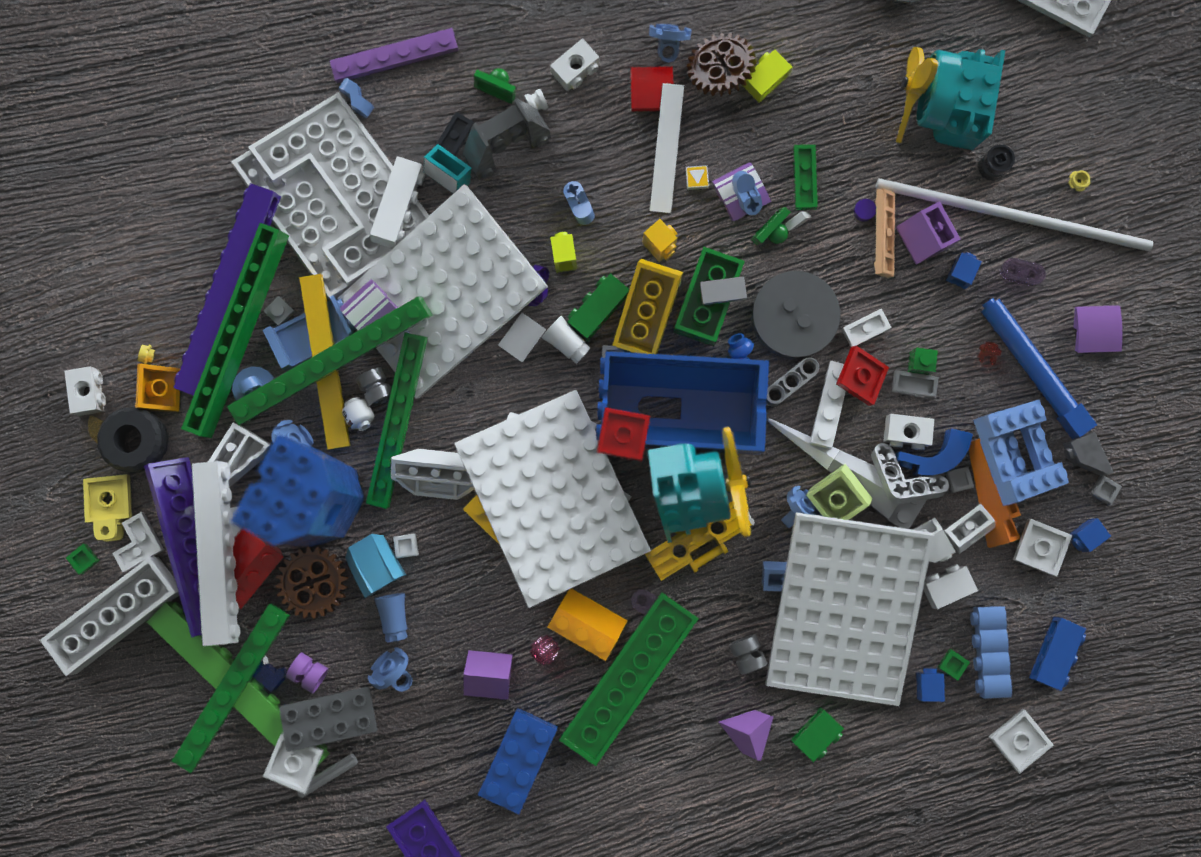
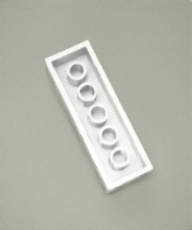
(111, 616)

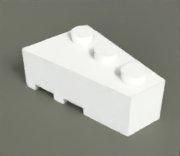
(241, 451)

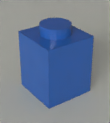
(964, 270)
(1089, 535)
(930, 685)

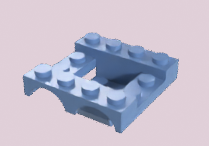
(1005, 457)

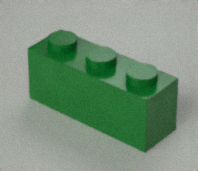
(597, 307)

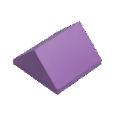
(487, 674)

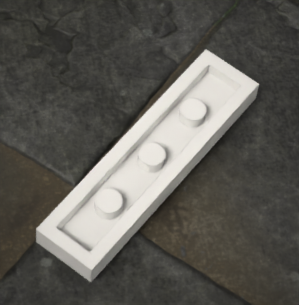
(828, 409)

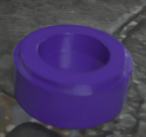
(865, 210)

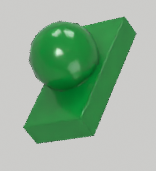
(495, 84)
(773, 229)

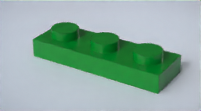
(805, 177)

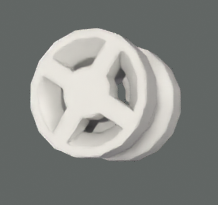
(536, 100)

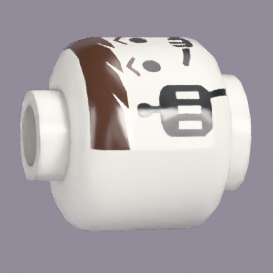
(358, 414)

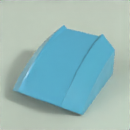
(373, 564)

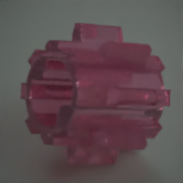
(544, 649)

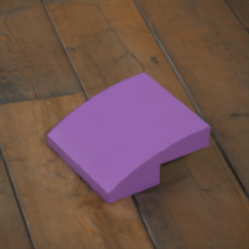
(1098, 329)

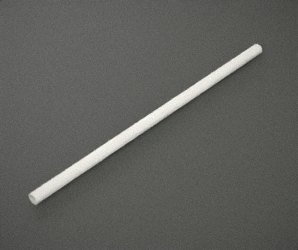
(1015, 215)

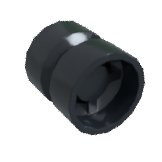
(996, 162)

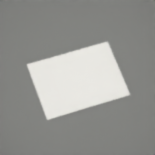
(522, 337)

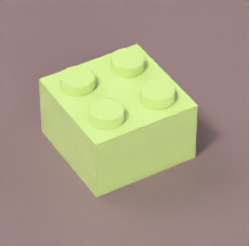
(839, 495)

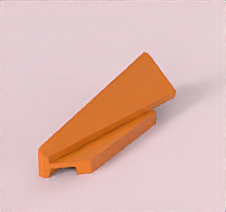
(989, 498)

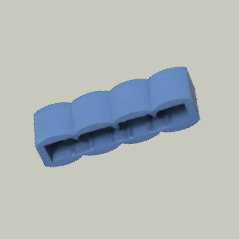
(992, 652)

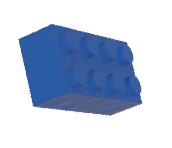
(518, 761)

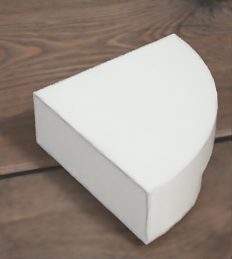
(797, 220)

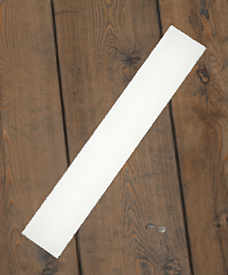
(666, 148)

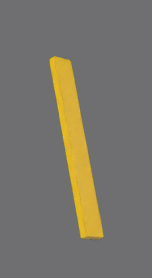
(320, 339)

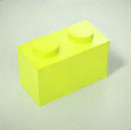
(768, 75)
(563, 252)

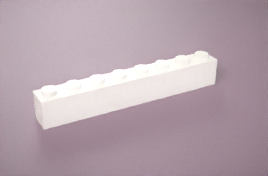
(215, 553)

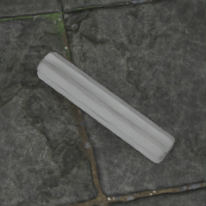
(331, 773)

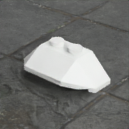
(431, 474)

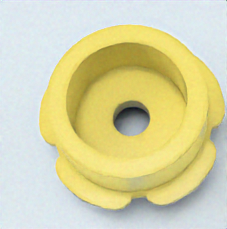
(1084, 178)
(146, 354)

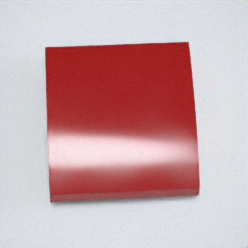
(647, 87)

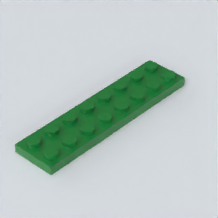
(628, 679)

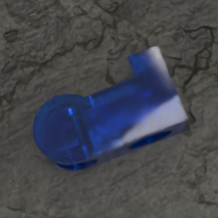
(269, 675)

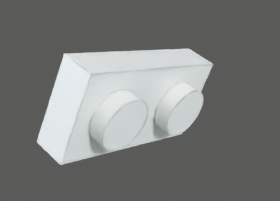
(866, 328)

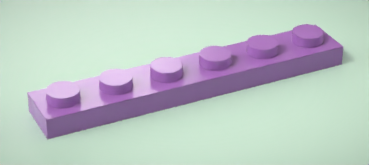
(394, 55)

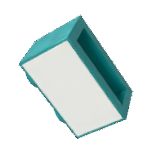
(446, 169)

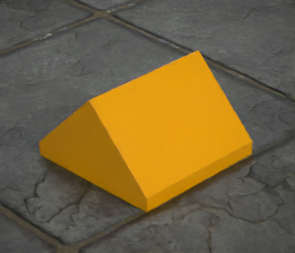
(156, 388)

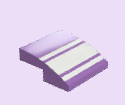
(725, 191)
(367, 305)

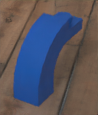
(953, 450)

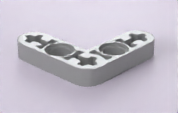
(899, 482)

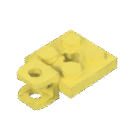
(107, 518)

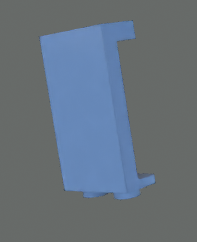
(291, 339)

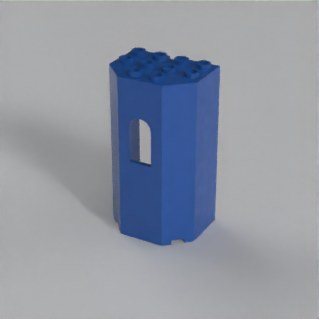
(713, 395)
(301, 497)

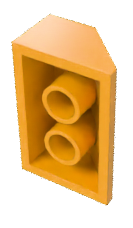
(587, 624)

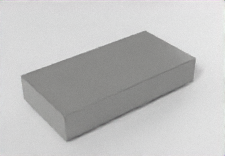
(723, 290)
(915, 384)

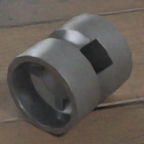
(373, 384)
(748, 654)

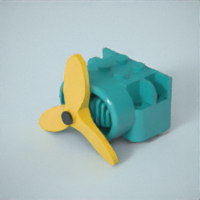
(954, 95)
(693, 487)

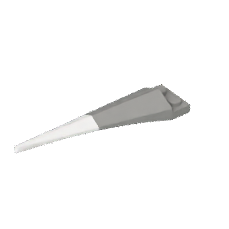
(900, 515)

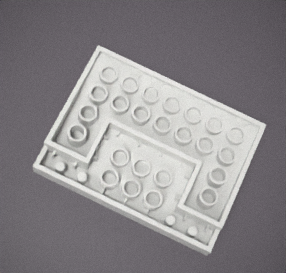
(328, 188)

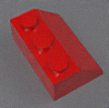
(254, 563)

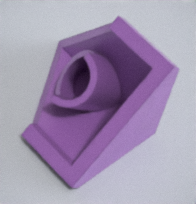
(749, 732)

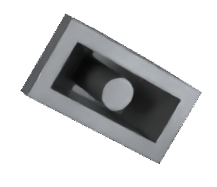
(1088, 454)

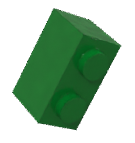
(818, 735)

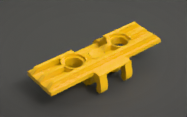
(666, 563)

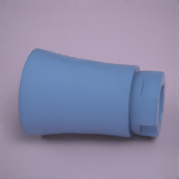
(392, 616)

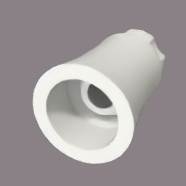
(566, 340)

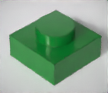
(82, 559)
(953, 664)

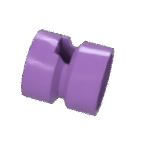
(306, 672)

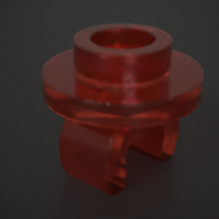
(990, 349)

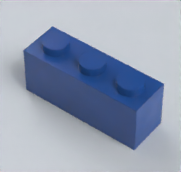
(1058, 653)

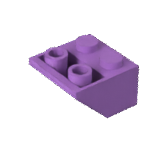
(928, 233)

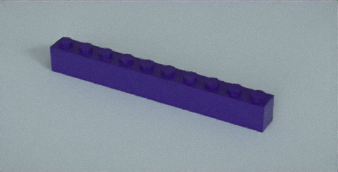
(257, 207)

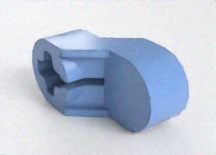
(358, 103)
(575, 193)
(747, 193)

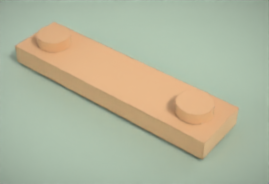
(885, 233)

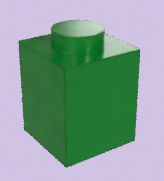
(922, 361)

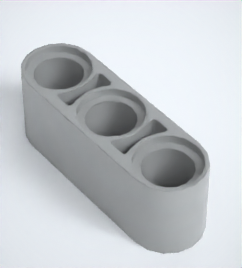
(800, 377)

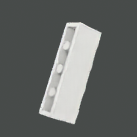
(397, 202)

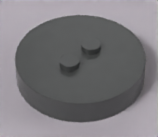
(795, 315)

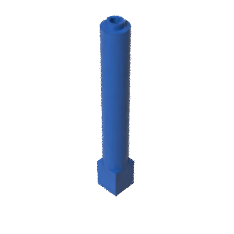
(1071, 415)

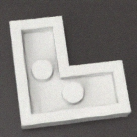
(143, 543)

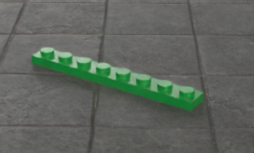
(396, 418)
(230, 688)

